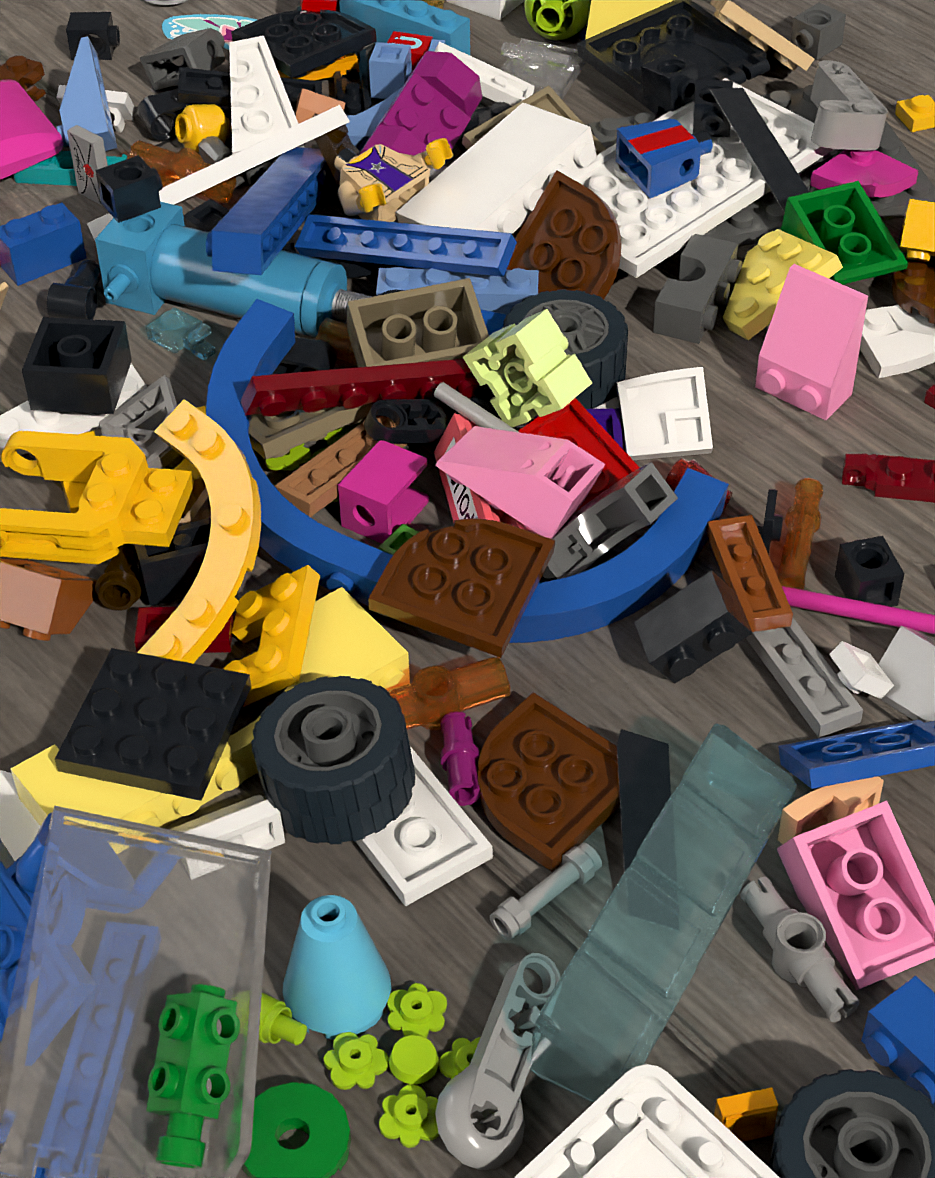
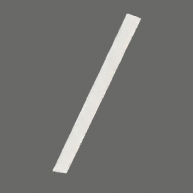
(242, 161)

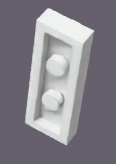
(494, 82)

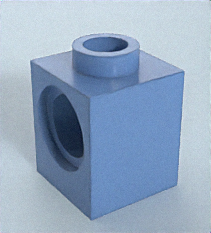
(389, 68)

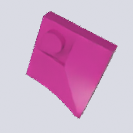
(875, 171)

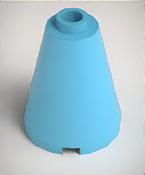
(335, 971)

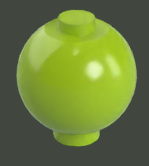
(557, 17)

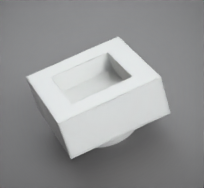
(860, 671)

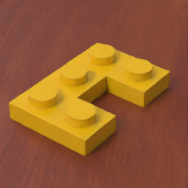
(283, 619)

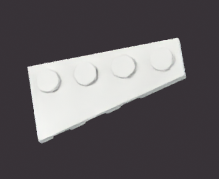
(257, 95)
(24, 419)

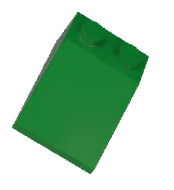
(848, 226)

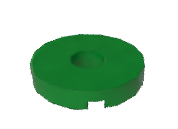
(301, 1108)

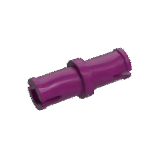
(460, 758)

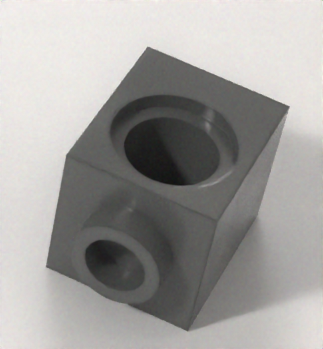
(818, 30)

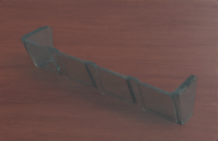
(660, 918)

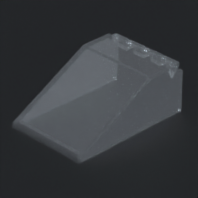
(109, 934)

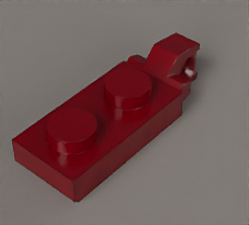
(891, 476)

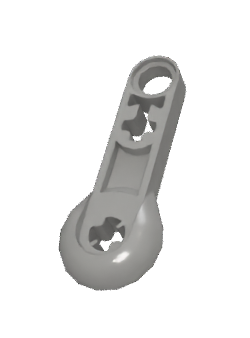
(496, 1074)

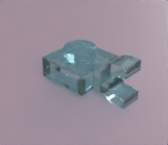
(180, 330)

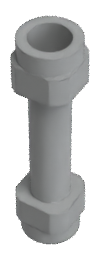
(514, 915)

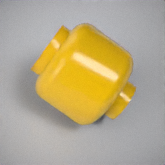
(199, 122)

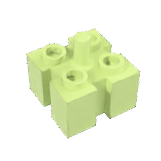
(528, 369)

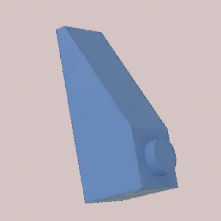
(86, 98)

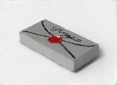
(87, 156)

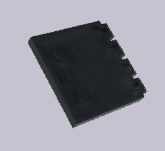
(676, 29)

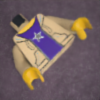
(385, 180)

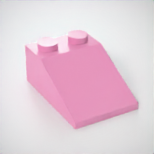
(812, 343)
(865, 893)

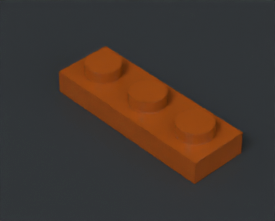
(749, 572)

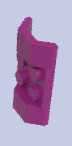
(430, 105)

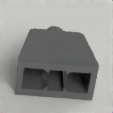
(199, 50)

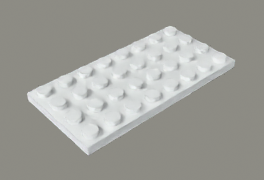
(725, 185)

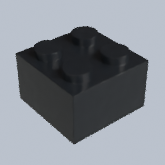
(77, 365)

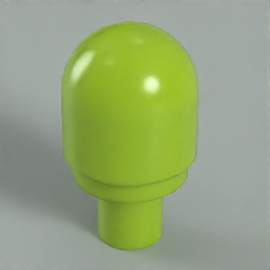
(277, 1023)

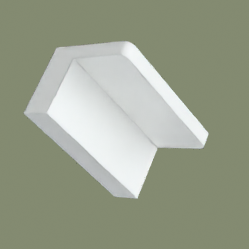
(247, 823)

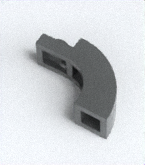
(608, 520)

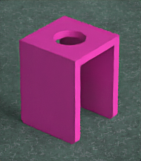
(377, 492)

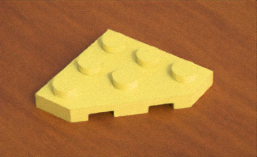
(764, 275)

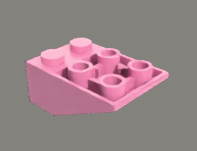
(524, 475)

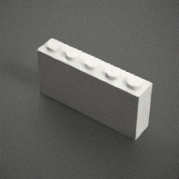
(503, 173)

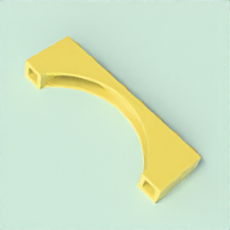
(339, 643)

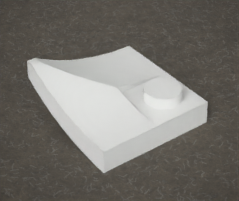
(897, 340)
(665, 414)

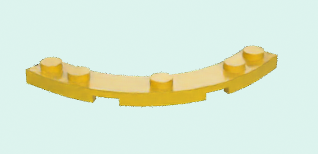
(232, 537)

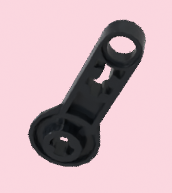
(418, 418)

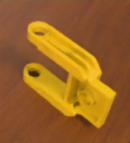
(118, 507)

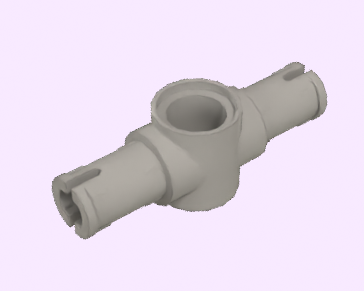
(807, 966)

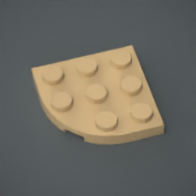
(761, 34)

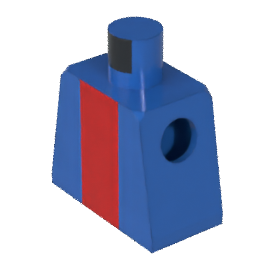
(661, 154)

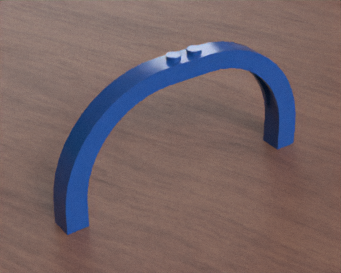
(556, 607)

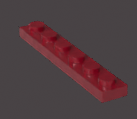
(355, 386)

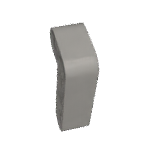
(847, 110)

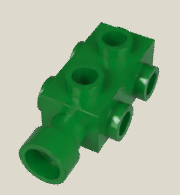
(185, 1059)

